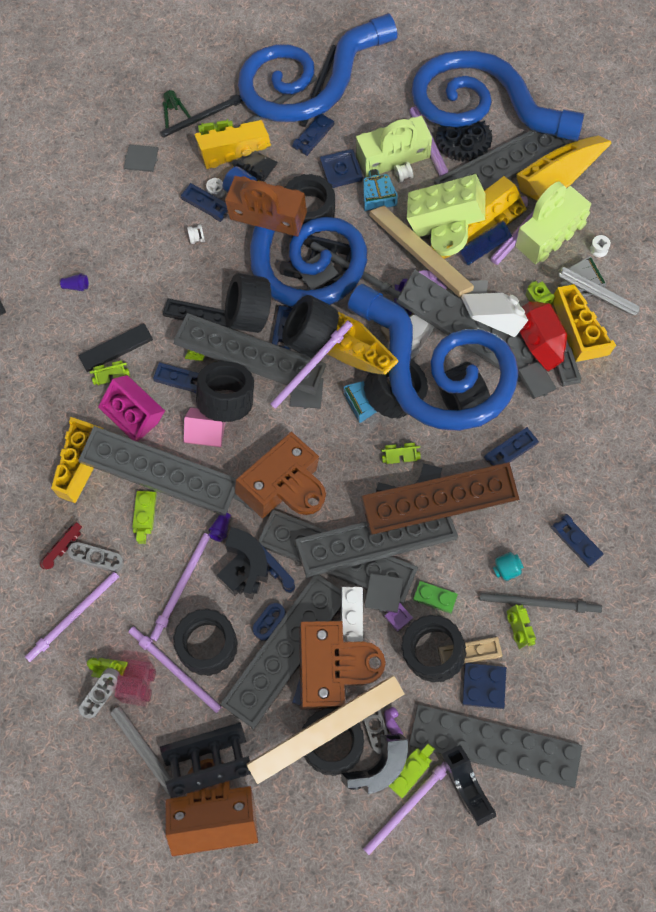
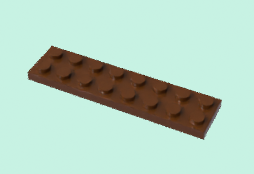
(439, 498)

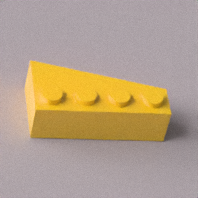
(232, 143)
(583, 331)
(70, 474)

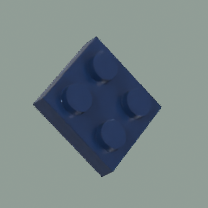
(341, 168)
(484, 686)

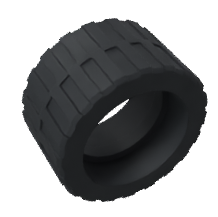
(317, 187)
(247, 303)
(309, 325)
(380, 393)
(458, 401)
(224, 406)
(188, 625)
(422, 627)
(343, 765)

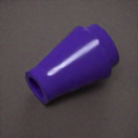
(76, 282)
(219, 528)

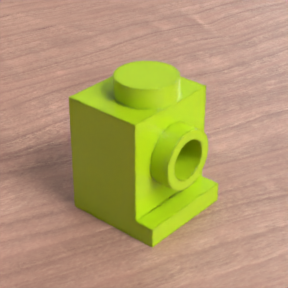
(544, 296)

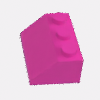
(130, 408)

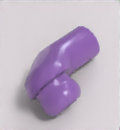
(391, 724)

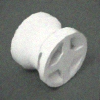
(403, 172)
(212, 185)
(194, 235)
(596, 249)

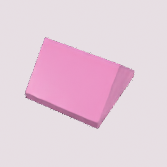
(202, 430)

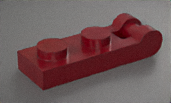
(60, 546)

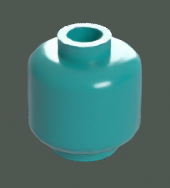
(508, 566)

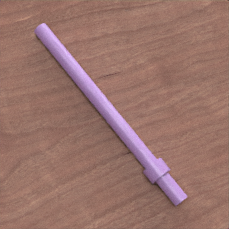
(336, 337)
(162, 621)
(146, 643)
(43, 644)
(438, 774)

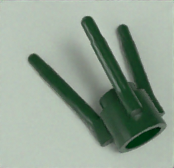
(172, 101)

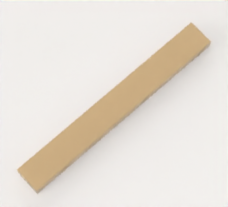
(421, 251)
(325, 729)

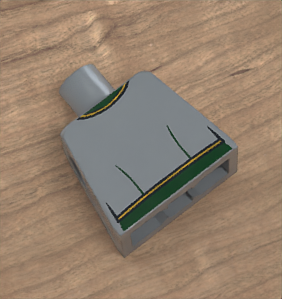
(589, 270)

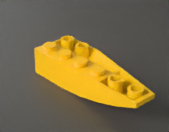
(561, 165)
(501, 204)
(362, 349)

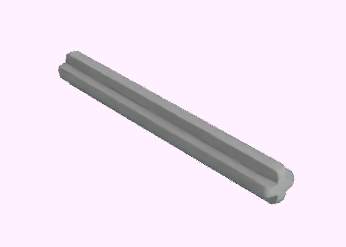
(598, 291)
(141, 746)

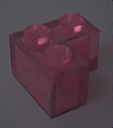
(135, 683)

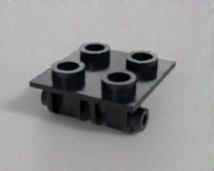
(256, 165)

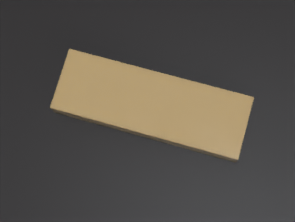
(475, 650)

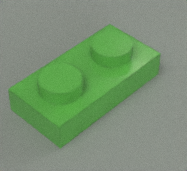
(435, 597)

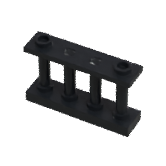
(287, 268)
(200, 745)

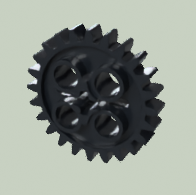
(465, 140)

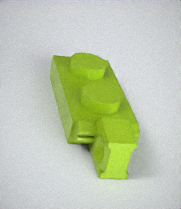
(144, 514)
(414, 768)

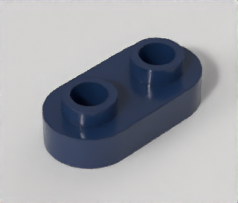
(267, 621)

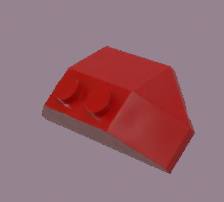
(544, 334)

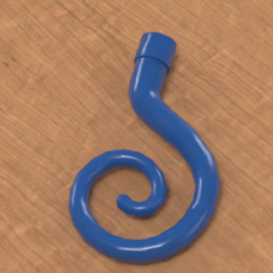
(373, 33)
(563, 124)
(287, 295)
(375, 307)

